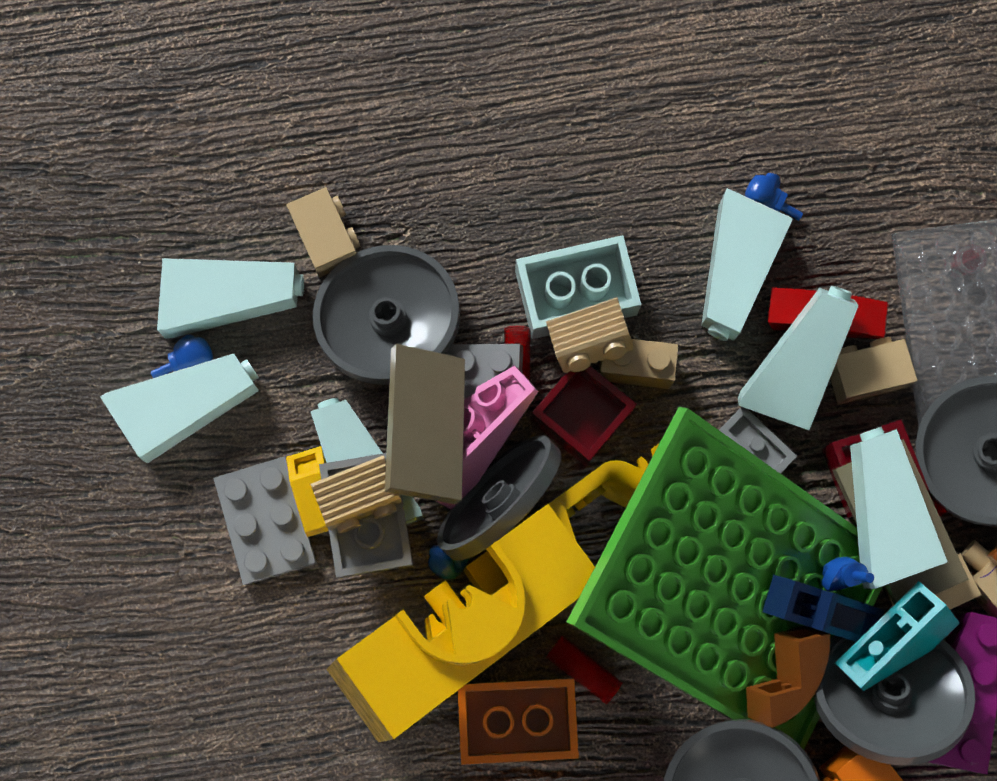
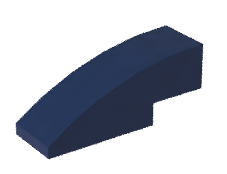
(820, 609)

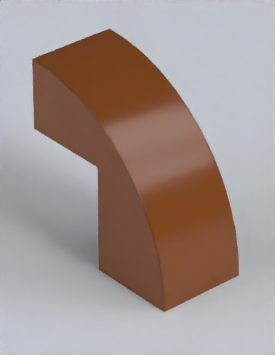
(800, 667)

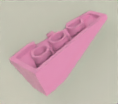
(489, 420)

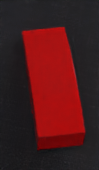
(788, 303)

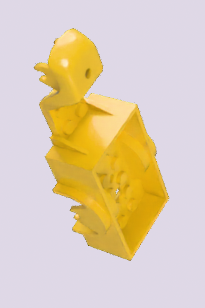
(518, 588)

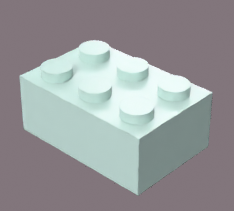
(574, 280)

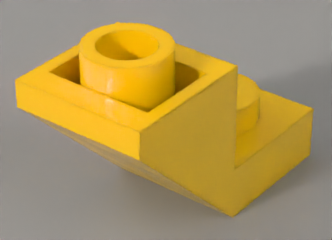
(302, 471)

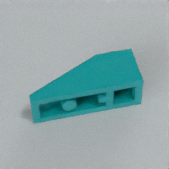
(898, 637)

